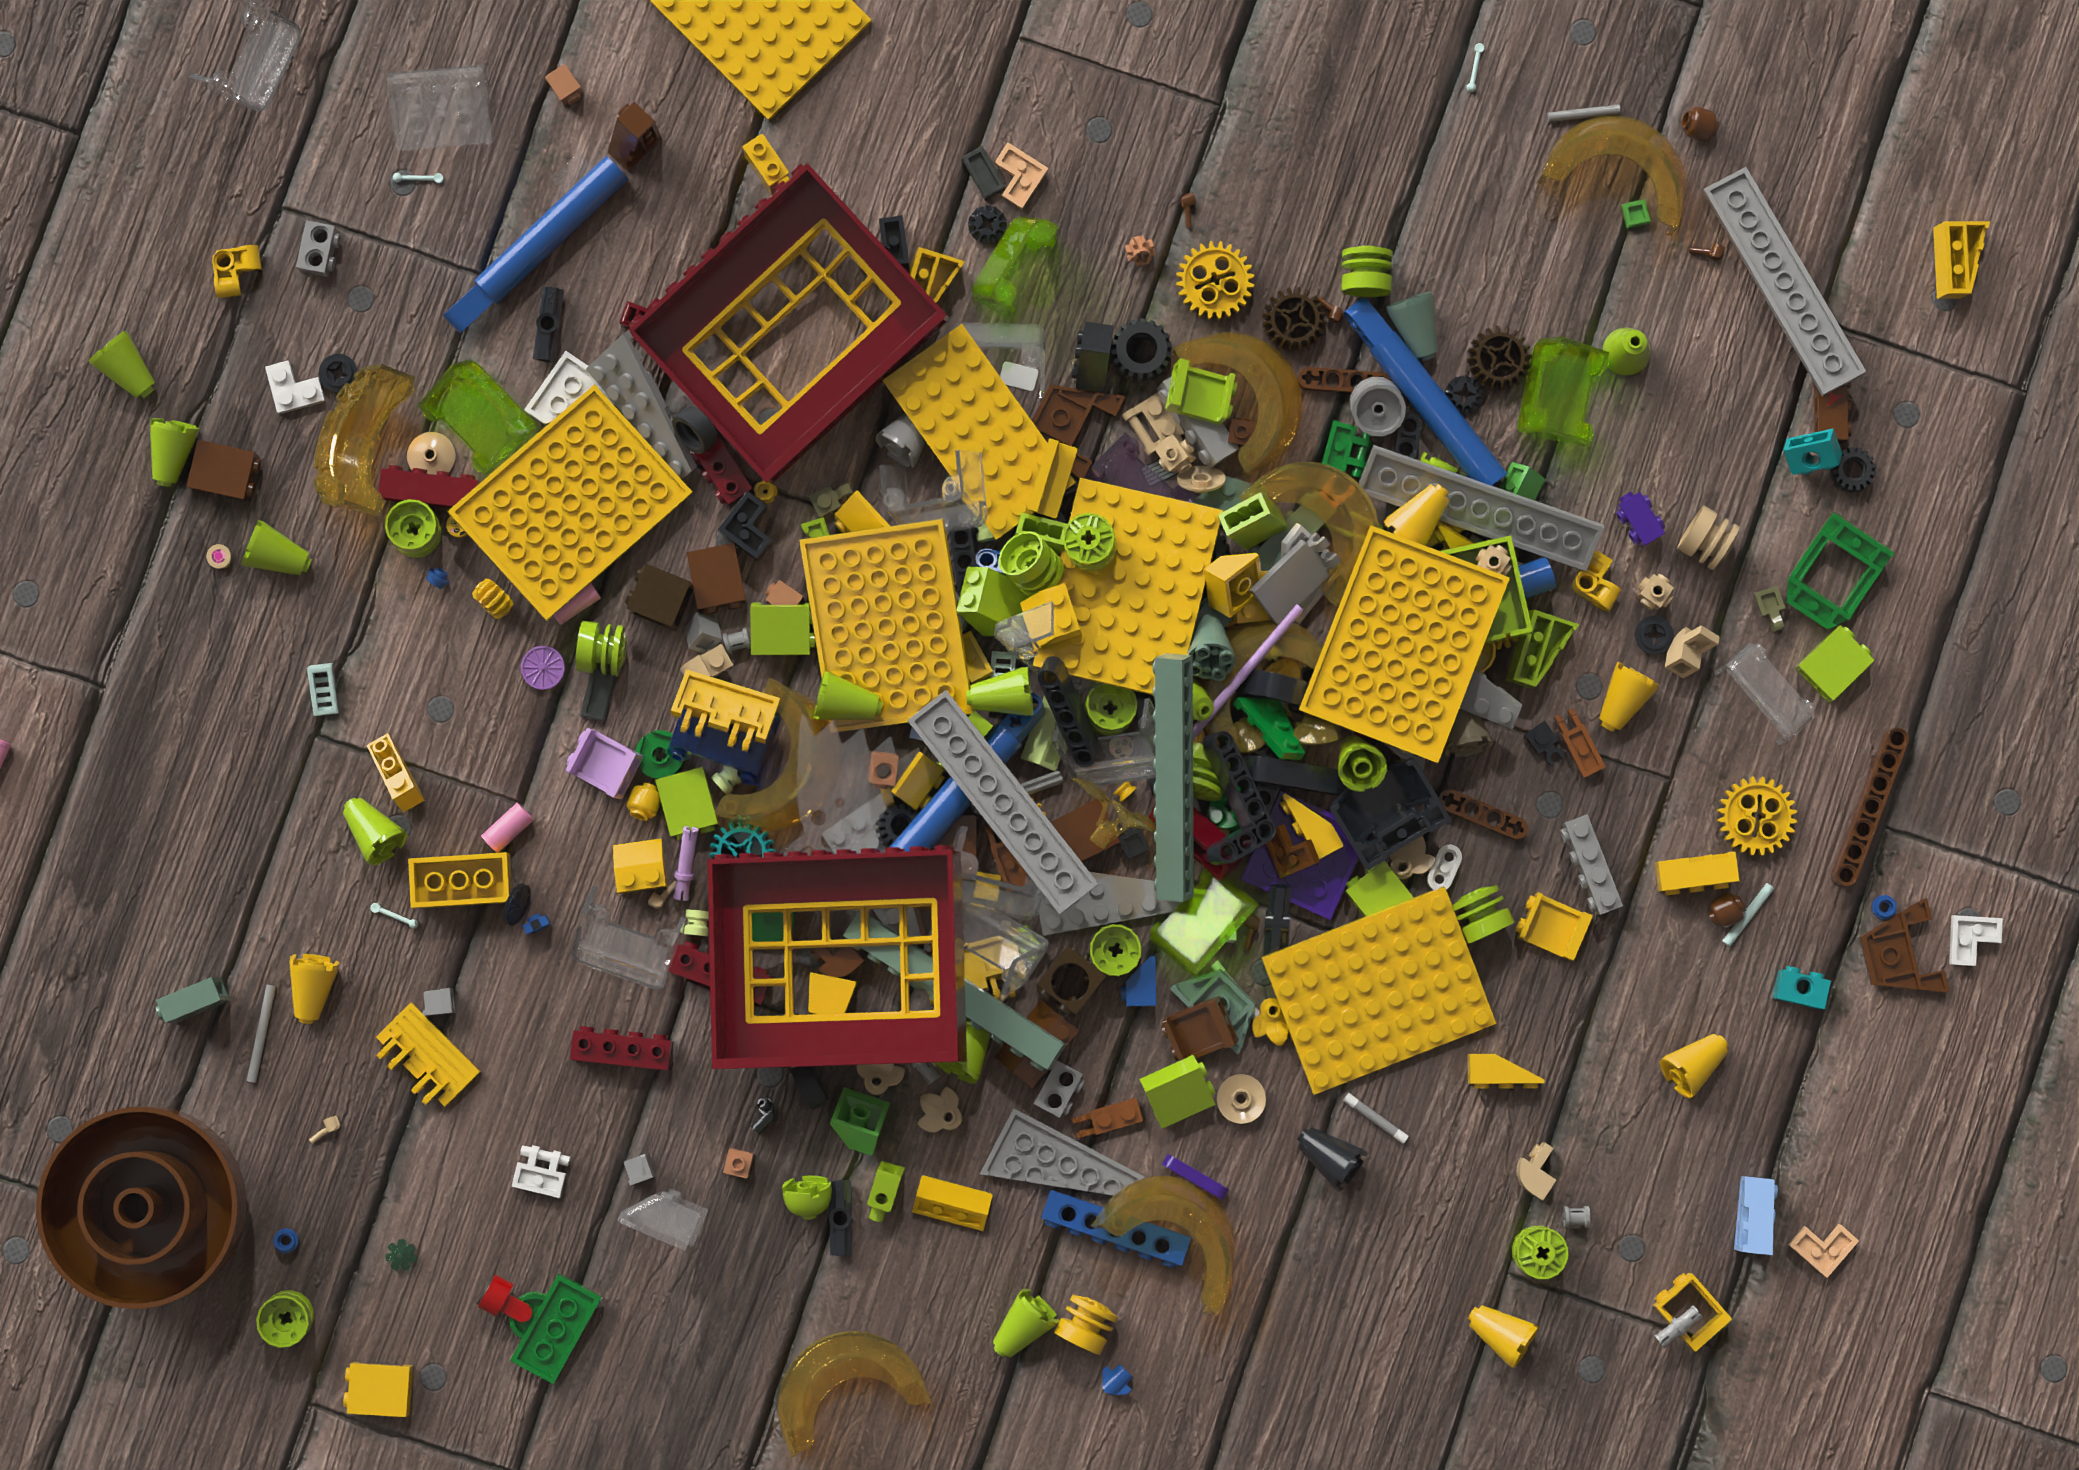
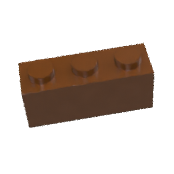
(1049, 1021)

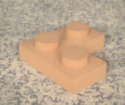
(1026, 173)
(1824, 1254)

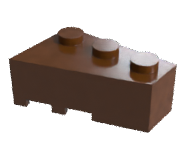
(633, 136)

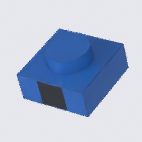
(536, 923)

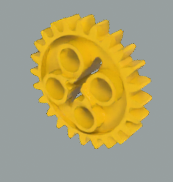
(1223, 300)
(1734, 812)

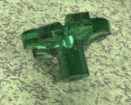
(406, 1255)

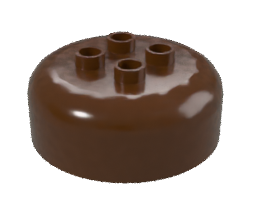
(141, 1207)

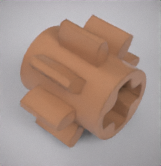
(1140, 250)

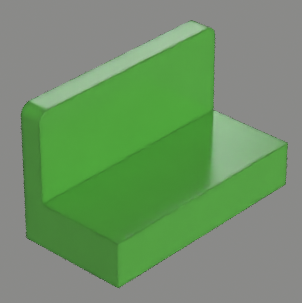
(1522, 481)

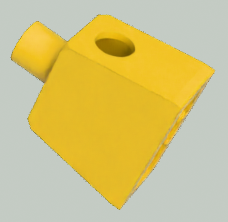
(829, 994)

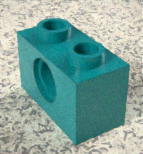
(1822, 443)
(1786, 988)

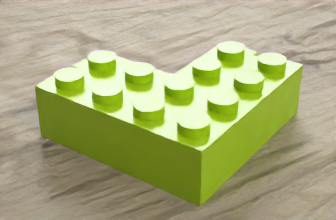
(1512, 613)

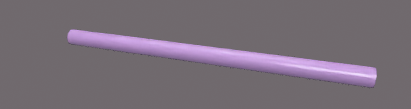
(1250, 666)

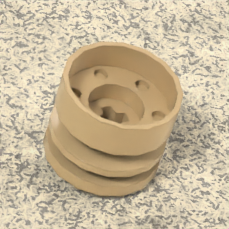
(1708, 537)

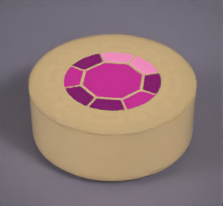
(219, 556)

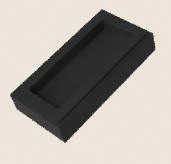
(983, 173)
(598, 696)

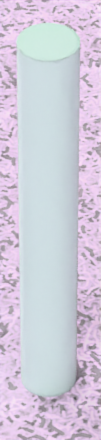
(1751, 910)

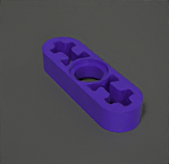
(1195, 1176)

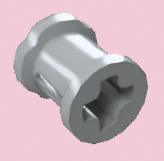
(737, 641)
(1576, 1217)

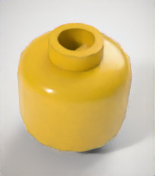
(644, 801)

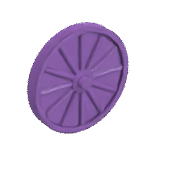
(542, 667)

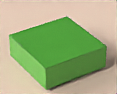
(1635, 213)

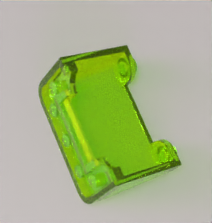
(991, 284)
(1560, 390)
(478, 413)
(1203, 922)

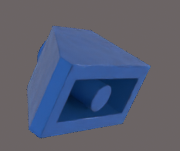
(1141, 986)

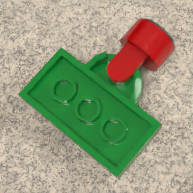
(544, 1322)

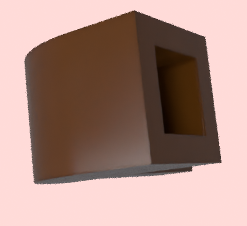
(840, 964)

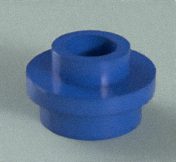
(437, 577)
(1892, 907)
(279, 1244)

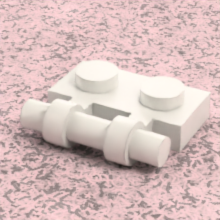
(540, 1179)

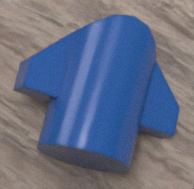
(1116, 1381)

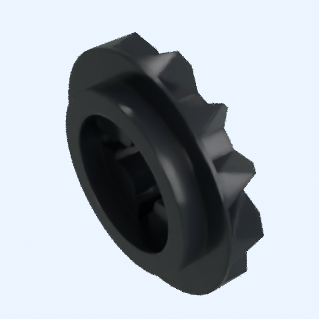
(985, 235)
(333, 362)
(1472, 403)
(1661, 627)

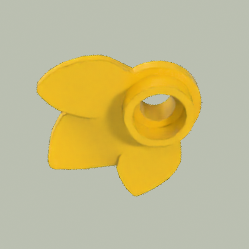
(1271, 1025)

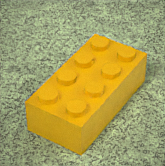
(460, 880)

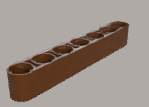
(1879, 799)

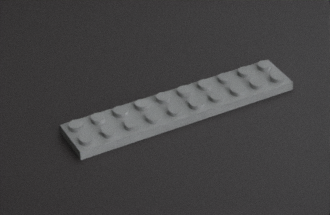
(1784, 281)
(1485, 508)
(1003, 802)

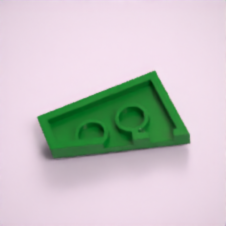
(1274, 724)

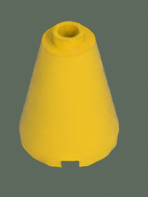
(1420, 514)
(1625, 696)
(311, 984)
(1694, 1064)
(1503, 1333)

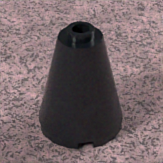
(1331, 1156)

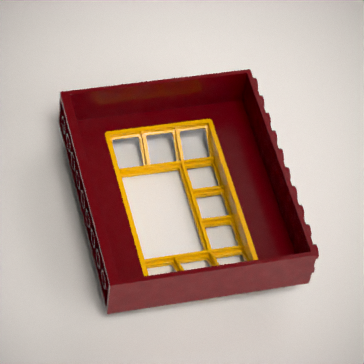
(739, 271)
(827, 884)

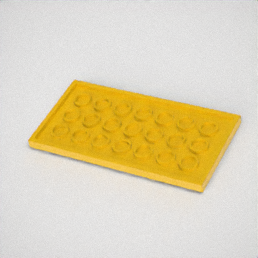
(966, 406)

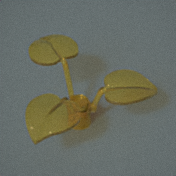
(1309, 731)
(1107, 830)

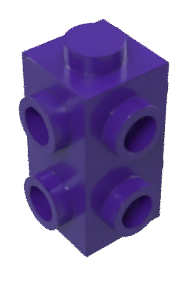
(1639, 518)

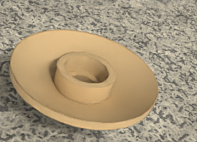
(443, 449)
(1201, 479)
(1254, 1095)

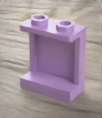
(604, 763)

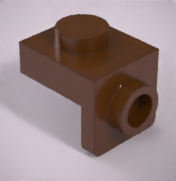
(1240, 431)

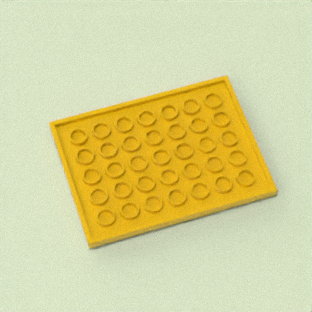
(767, 45)
(570, 502)
(1148, 592)
(888, 616)
(1404, 644)
(1378, 990)

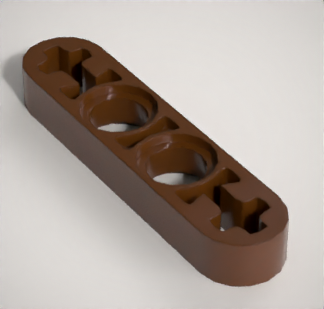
(1344, 377)
(1483, 811)

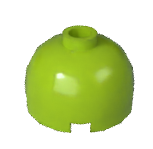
(807, 1197)

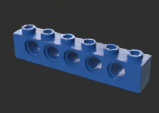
(1177, 1242)

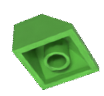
(859, 1120)

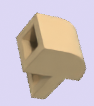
(1687, 648)
(710, 663)
(1530, 1174)

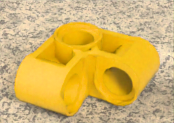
(243, 259)
(1601, 592)

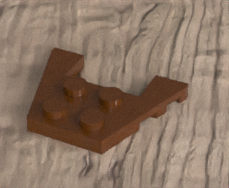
(1064, 413)
(1891, 955)

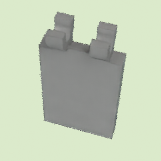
(1294, 577)

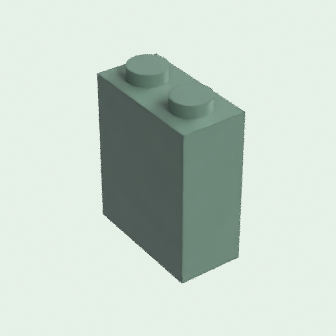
(192, 1000)

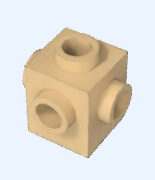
(1175, 454)
(1497, 552)
(1647, 596)

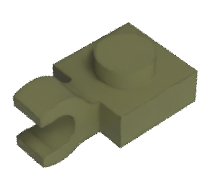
(827, 501)
(1770, 603)

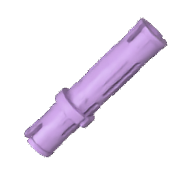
(684, 873)

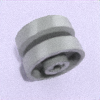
(1371, 418)

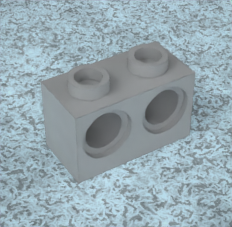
(311, 248)
(1053, 1086)

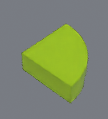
(815, 528)

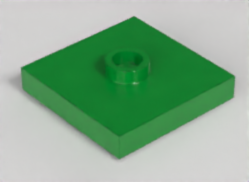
(769, 926)

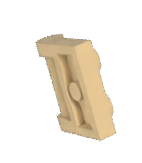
(1157, 417)

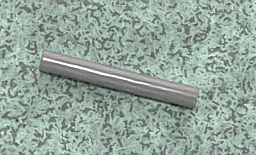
(1583, 113)

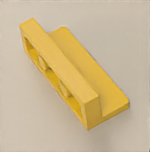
(1052, 479)
(952, 1203)

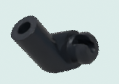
(766, 1114)

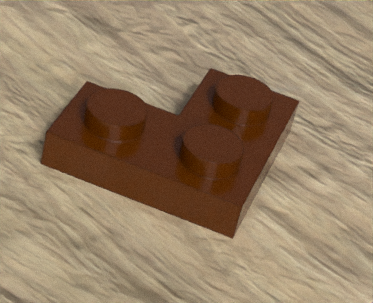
(1290, 858)

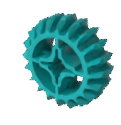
(752, 837)

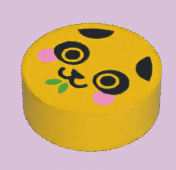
(454, 529)

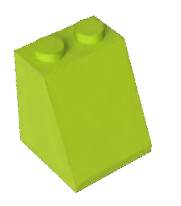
(988, 599)

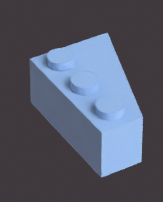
(1755, 1215)

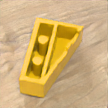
(1957, 256)
(933, 271)
(1696, 873)

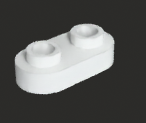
(1443, 867)

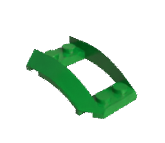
(1856, 543)

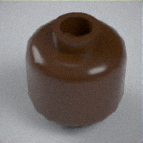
(1699, 123)
(1727, 910)

